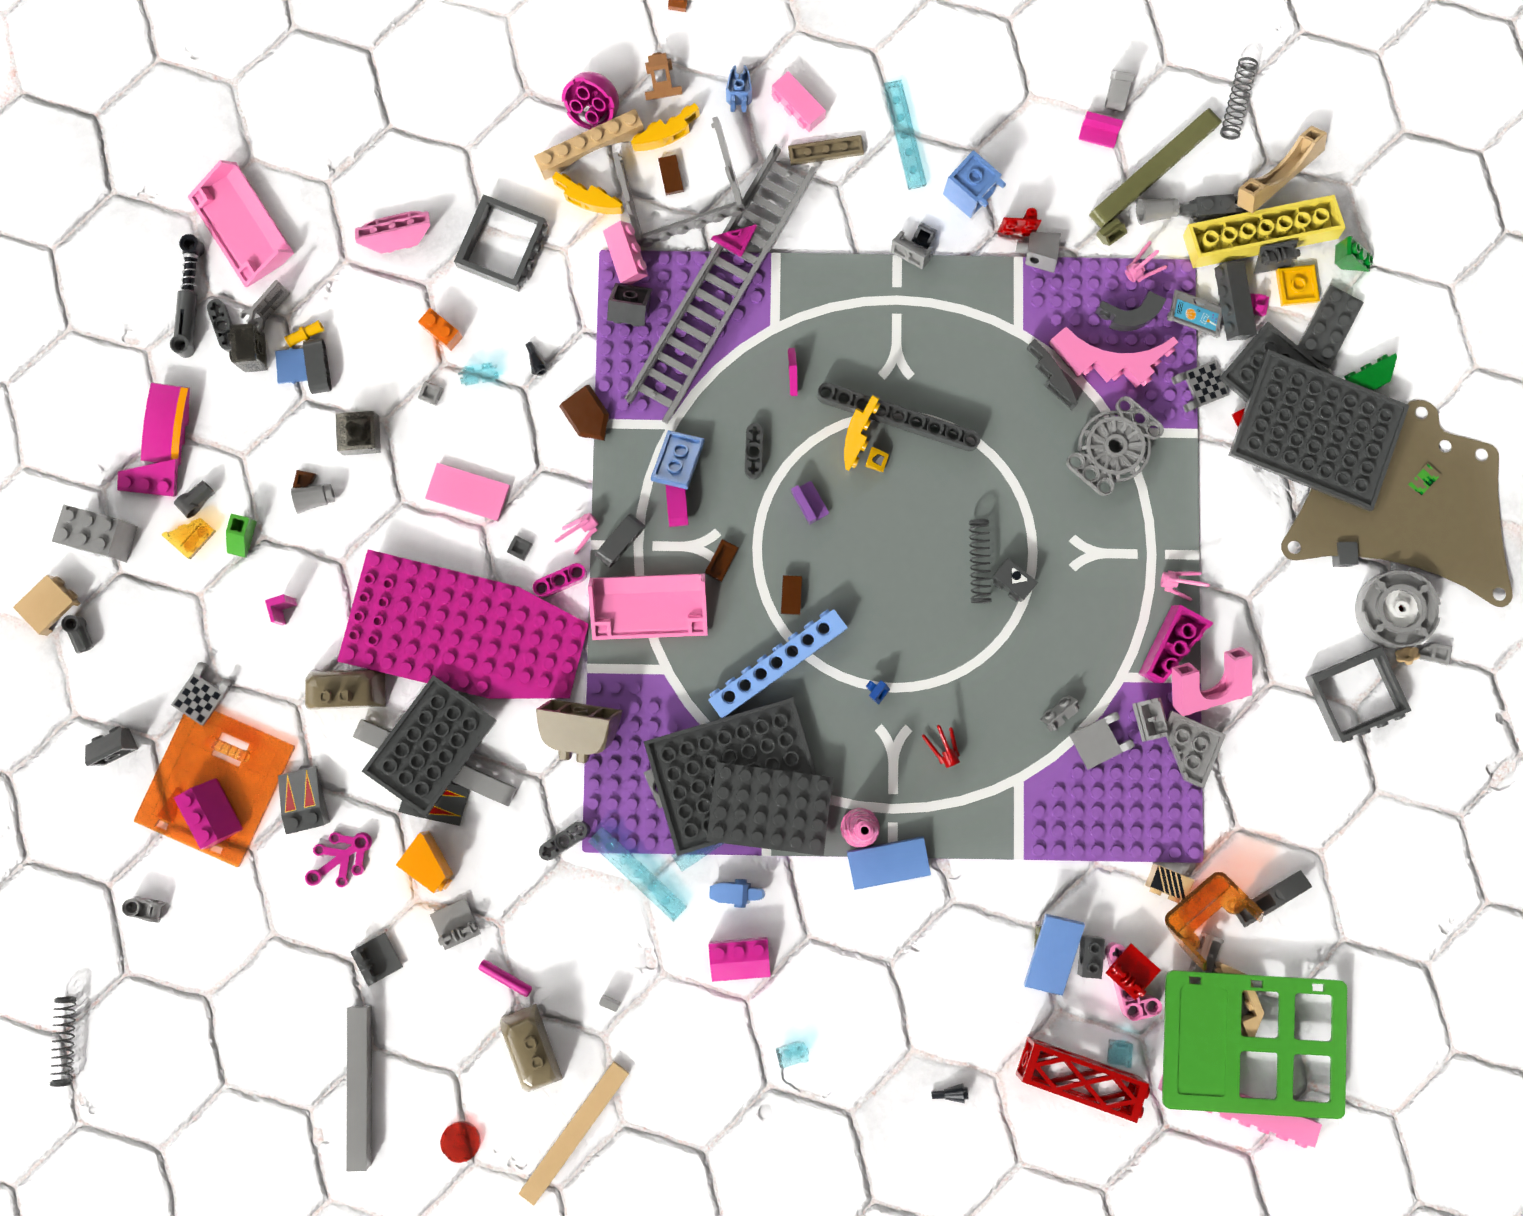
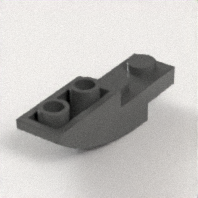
(1277, 896)

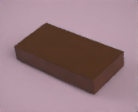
(670, 175)
(721, 560)
(791, 595)

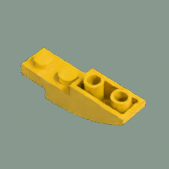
(662, 134)
(592, 199)
(855, 438)

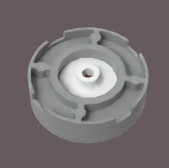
(1397, 609)

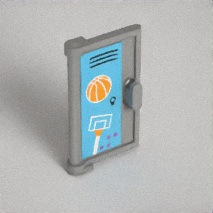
(1200, 316)

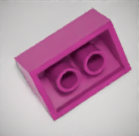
(208, 813)
(739, 959)

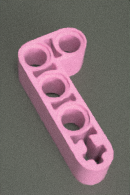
(1127, 1001)

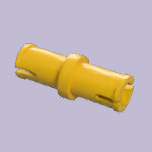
(304, 333)

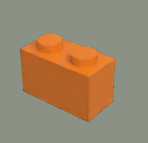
(440, 329)

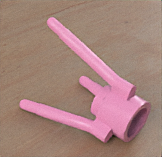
(1136, 271)
(587, 523)
(1171, 579)

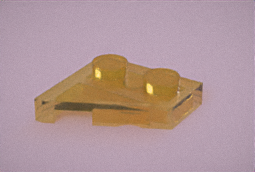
(190, 537)

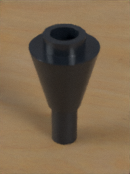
(537, 363)
(956, 1093)

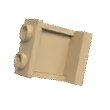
(46, 604)

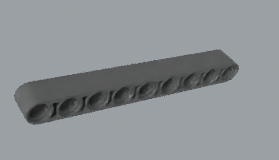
(908, 416)

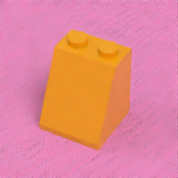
(426, 863)

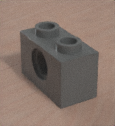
(1091, 956)

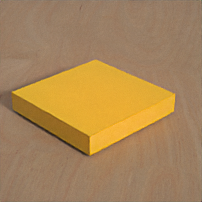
(1297, 285)

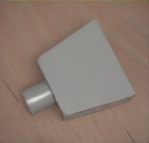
(1041, 250)

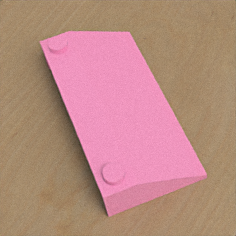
(240, 223)
(648, 606)

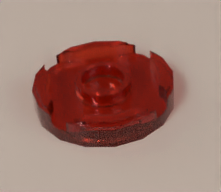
(460, 1141)

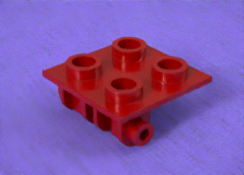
(1022, 226)
(1133, 971)

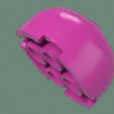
(591, 90)

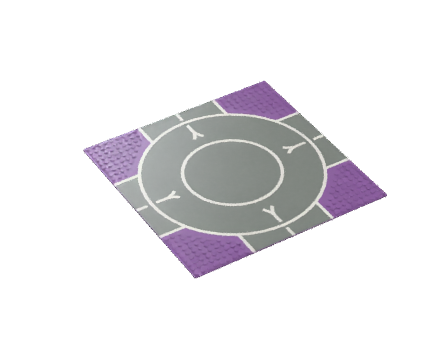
(899, 548)

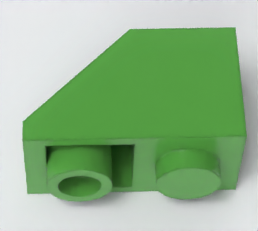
(239, 535)

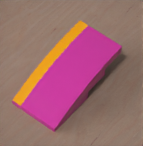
(165, 423)

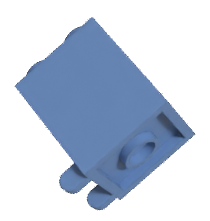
(972, 184)

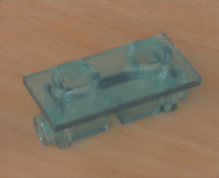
(471, 374)

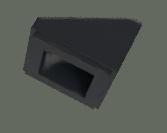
(924, 235)

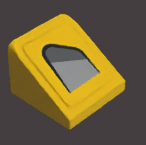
(876, 459)

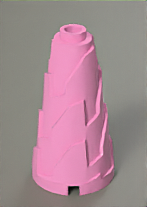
(852, 824)

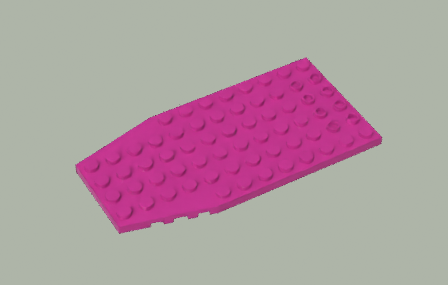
(462, 630)

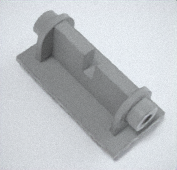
(1053, 717)

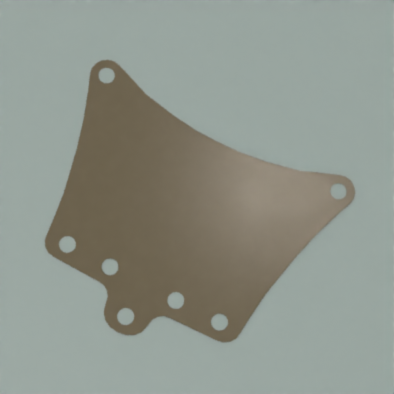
(1444, 532)

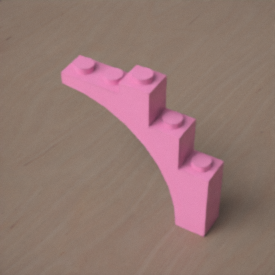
(1110, 365)

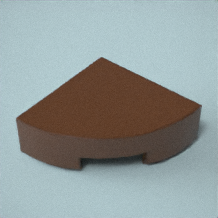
(303, 479)

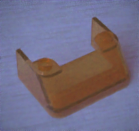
(1200, 905)

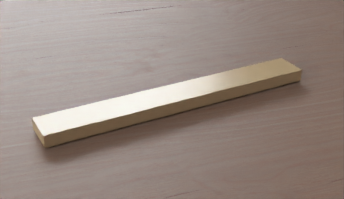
(573, 1133)

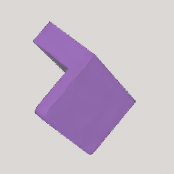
(809, 502)

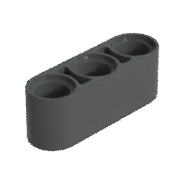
(317, 366)
(620, 540)

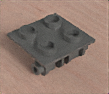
(1276, 256)
(376, 959)

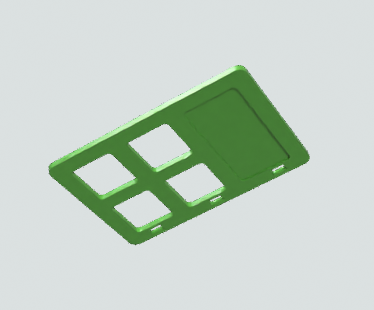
(1206, 1044)

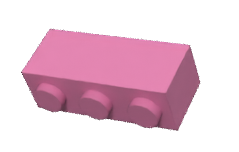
(798, 102)
(625, 252)

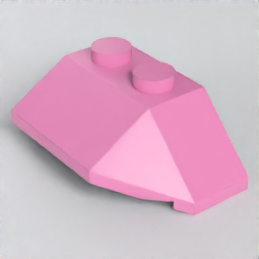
(394, 231)

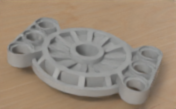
(1131, 445)

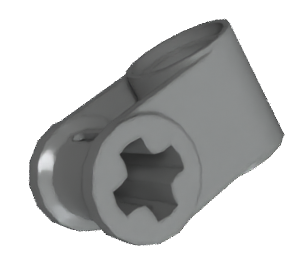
(147, 909)

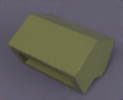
(1112, 232)

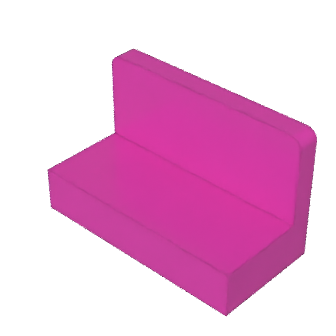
(1100, 129)
(276, 606)

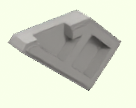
(1436, 653)

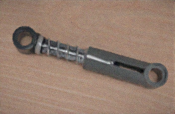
(187, 298)

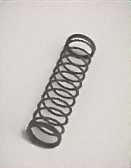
(1249, 69)
(979, 523)
(64, 1082)

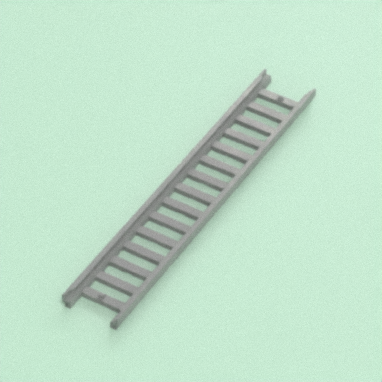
(694, 290)

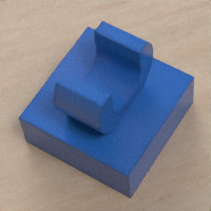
(878, 691)

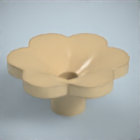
(1407, 655)

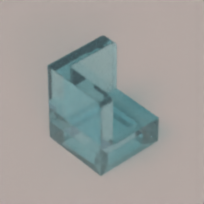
(1120, 1052)

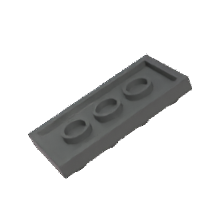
(1330, 325)

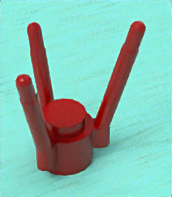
(950, 755)

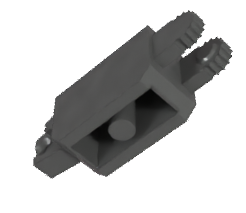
(1211, 207)

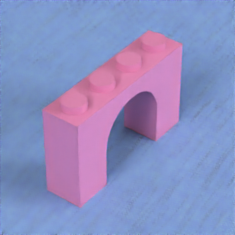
(1234, 684)

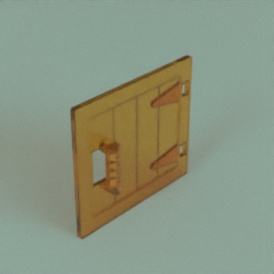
(191, 763)

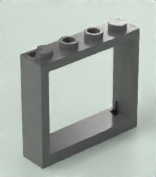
(473, 233)
(1389, 680)

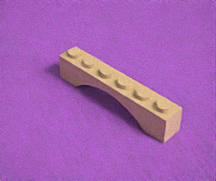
(1304, 151)
(566, 153)

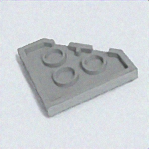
(1193, 747)

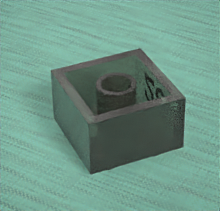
(248, 347)
(358, 433)

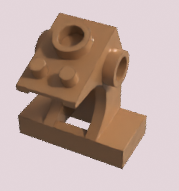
(661, 89)

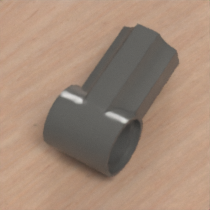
(190, 502)
(79, 635)

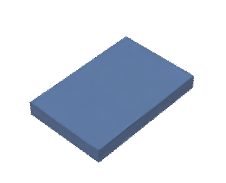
(677, 459)

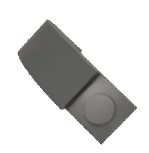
(1133, 319)

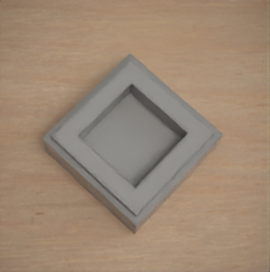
(430, 393)
(609, 1003)

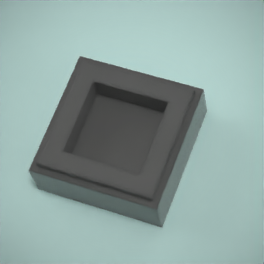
(519, 548)

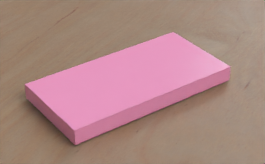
(467, 492)

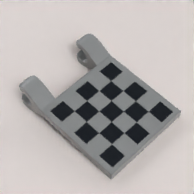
(1203, 384)
(199, 697)

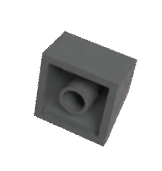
(629, 304)
(109, 747)

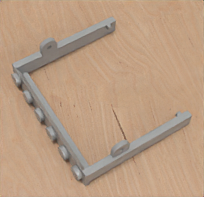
(697, 221)

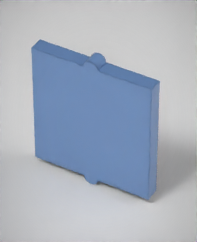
(290, 366)

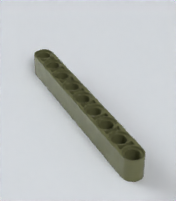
(1155, 168)

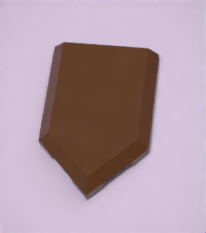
(586, 414)

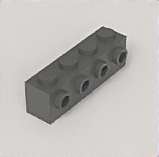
(1235, 301)

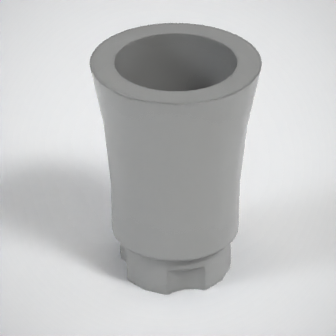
(1156, 209)
(312, 497)

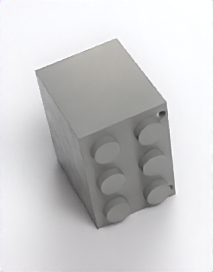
(94, 533)

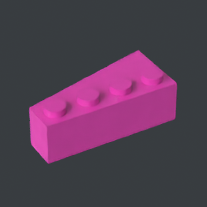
(1173, 642)

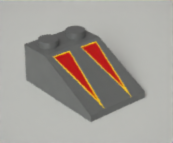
(302, 800)
(448, 808)

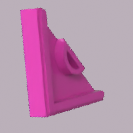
(735, 240)
(792, 371)

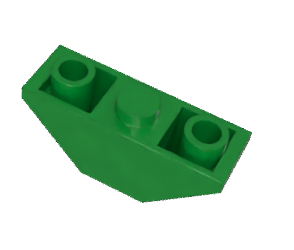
(1352, 255)
(1374, 375)

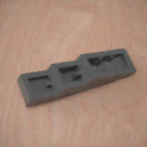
(1056, 380)

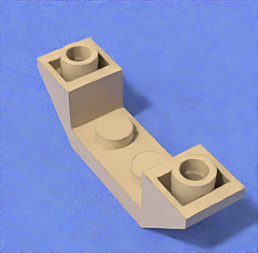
(1249, 1022)

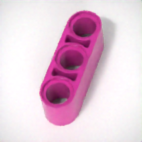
(676, 506)
(550, 579)

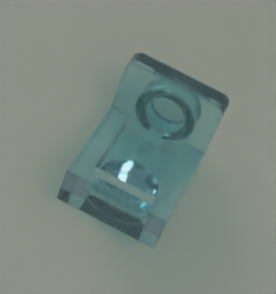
(792, 1054)

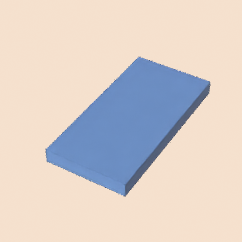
(888, 863)
(1054, 954)

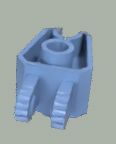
(739, 90)
(736, 893)

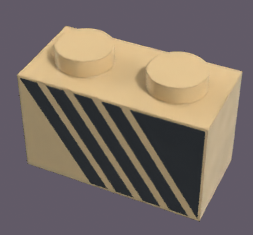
(1168, 882)

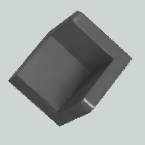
(1347, 555)

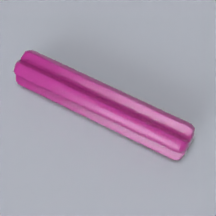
(505, 978)

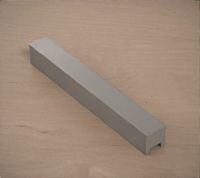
(359, 1088)

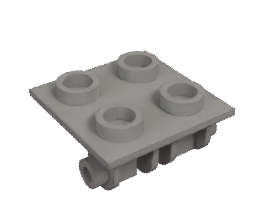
(455, 924)

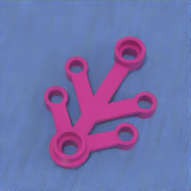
(342, 857)

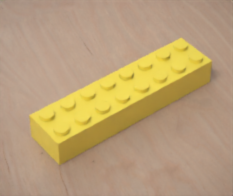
(1245, 233)

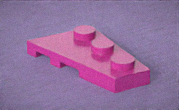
(150, 479)

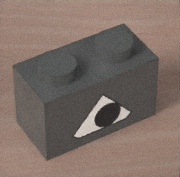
(1013, 580)

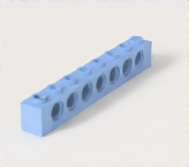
(836, 627)

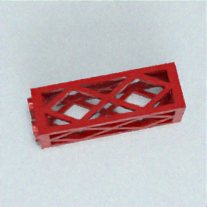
(1130, 1108)

